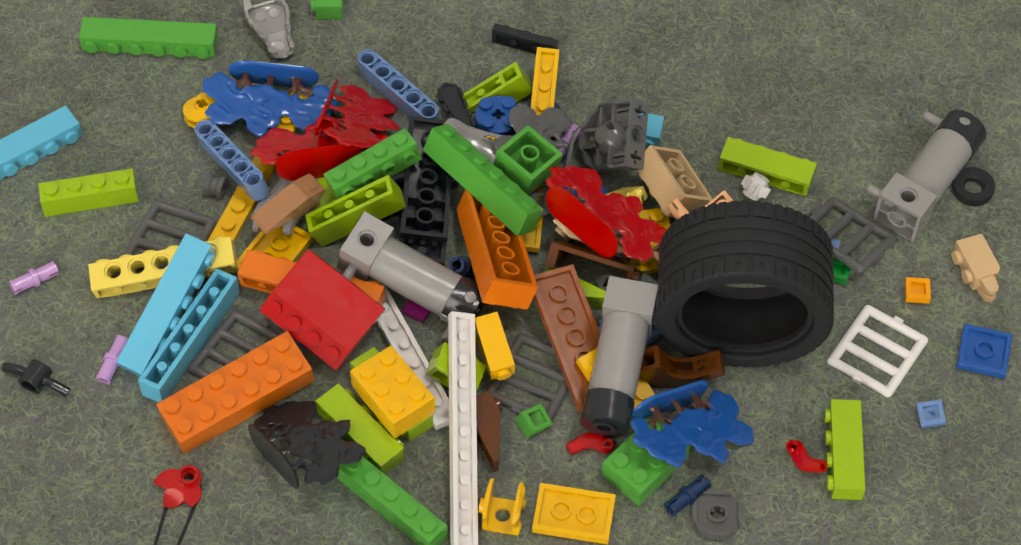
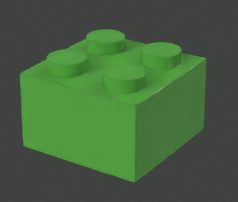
(527, 159)

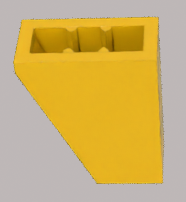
(494, 346)

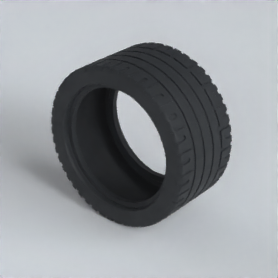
(746, 246)

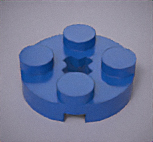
(491, 106)

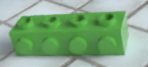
(376, 162)

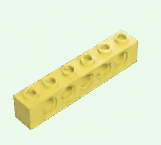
(128, 281)

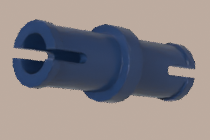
(460, 265)
(687, 495)

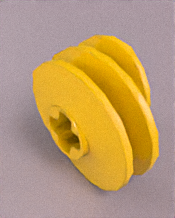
(195, 109)

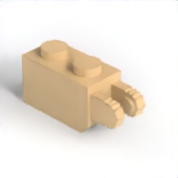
(977, 265)

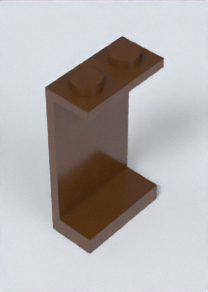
(560, 247)

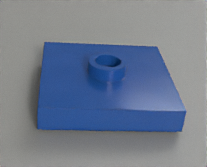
(984, 351)

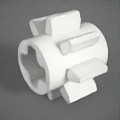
(755, 186)

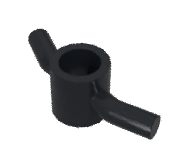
(35, 377)

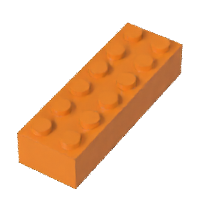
(496, 256)
(235, 392)

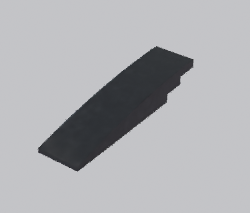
(426, 198)

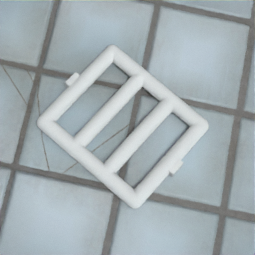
(858, 327)

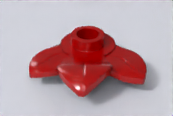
(178, 489)

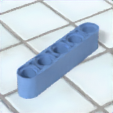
(395, 86)
(232, 160)

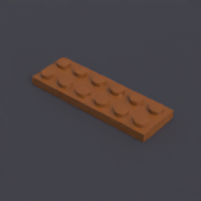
(568, 324)

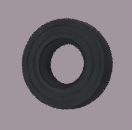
(978, 175)

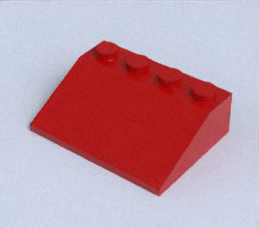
(322, 310)

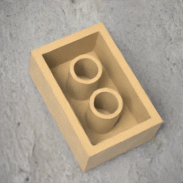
(671, 176)

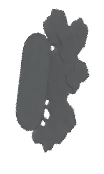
(547, 124)

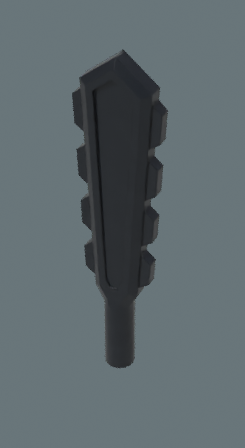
(454, 104)

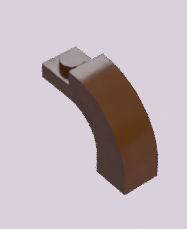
(675, 372)

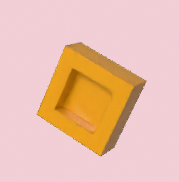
(917, 290)

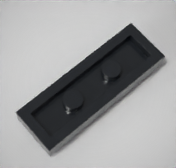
(521, 39)

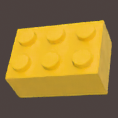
(393, 391)

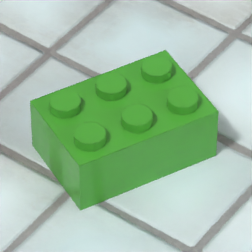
(635, 470)

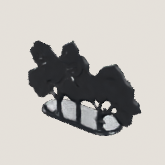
(308, 441)

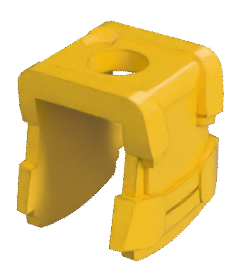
(491, 505)

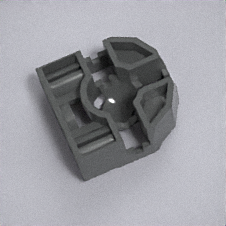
(613, 136)

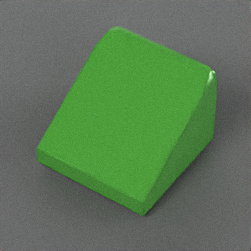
(533, 420)

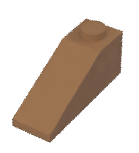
(289, 204)

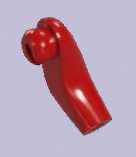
(590, 441)
(802, 458)

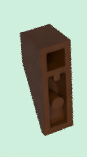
(488, 427)

